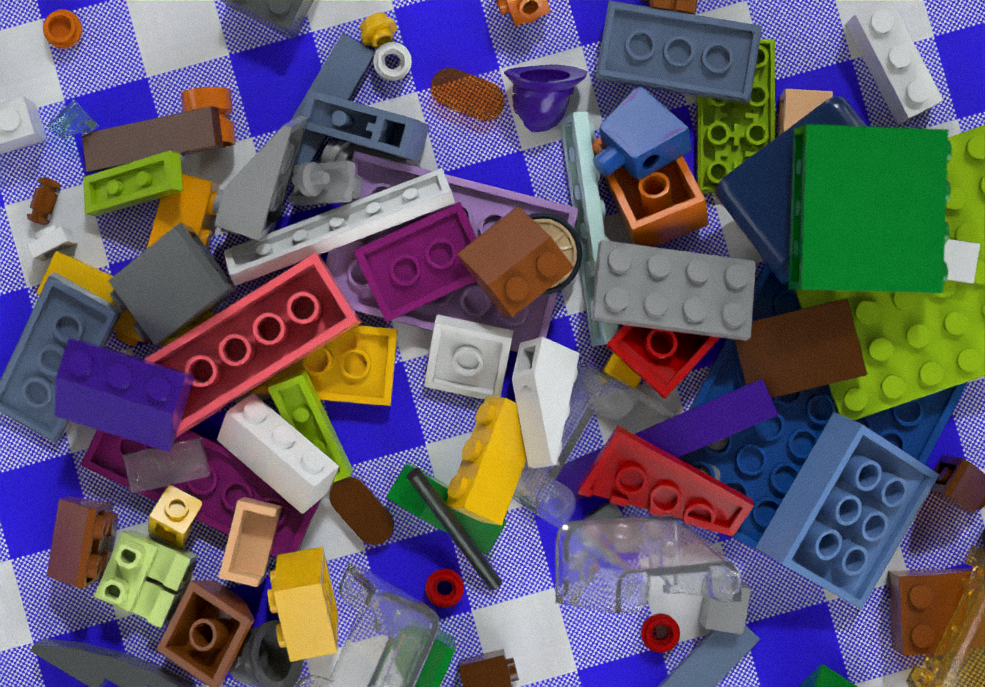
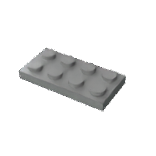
(673, 290)

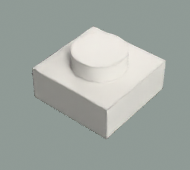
(50, 240)

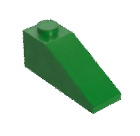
(408, 498)

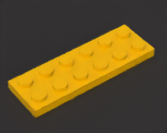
(348, 369)

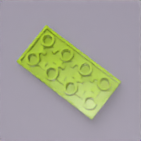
(736, 131)

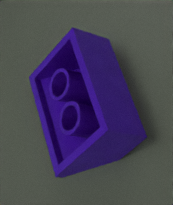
(121, 394)

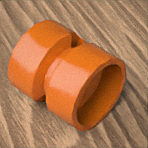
(215, 97)

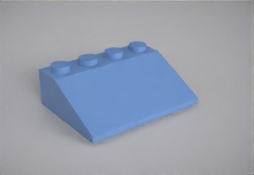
(847, 510)

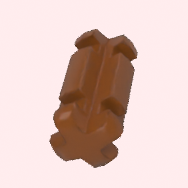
(43, 201)

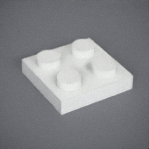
(468, 357)

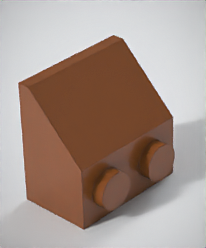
(514, 262)
(207, 631)

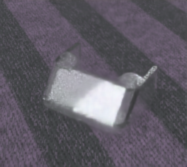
(590, 393)

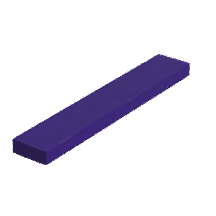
(691, 428)

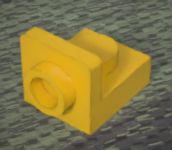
(173, 516)

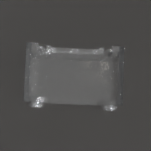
(611, 563)
(387, 636)

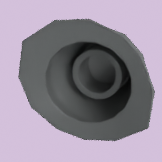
(263, 662)

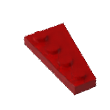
(653, 479)

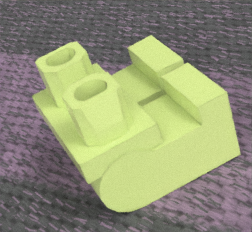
(146, 577)

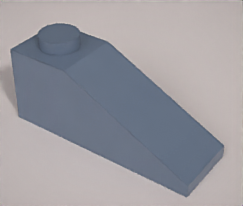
(365, 125)

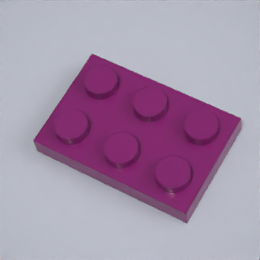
(418, 262)

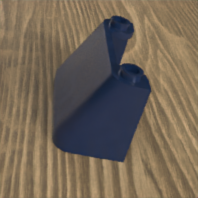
(761, 187)

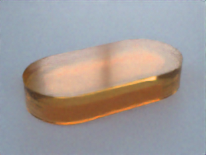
(467, 94)

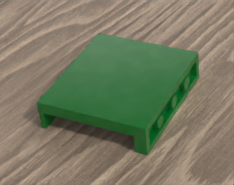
(869, 209)

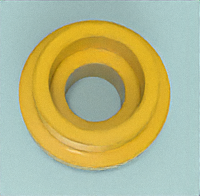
(377, 30)

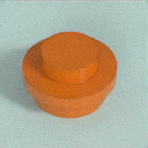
(62, 29)

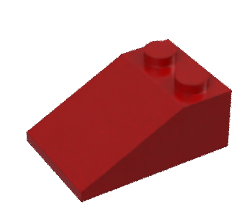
(660, 355)

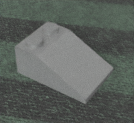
(257, 193)

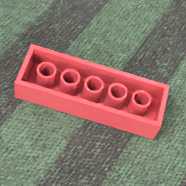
(258, 338)

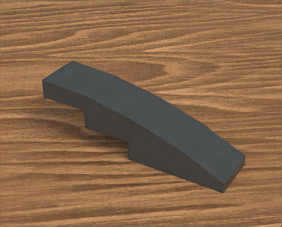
(98, 664)

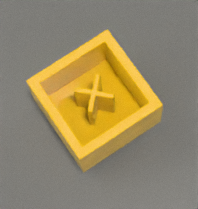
(304, 604)

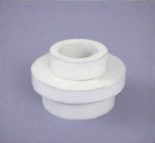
(404, 61)

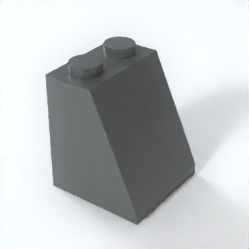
(170, 285)

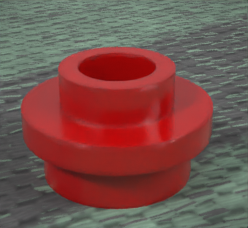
(438, 598)
(666, 643)

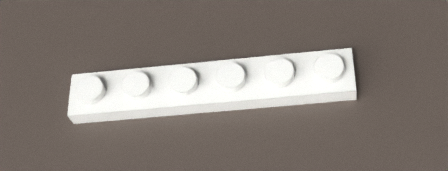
(338, 227)

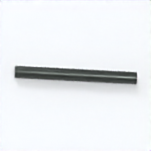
(454, 528)

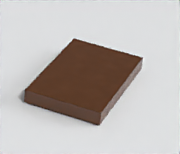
(803, 349)

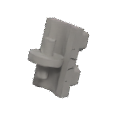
(325, 183)

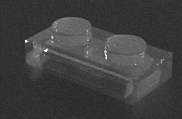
(161, 468)

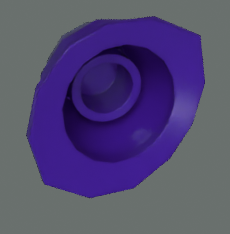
(543, 93)

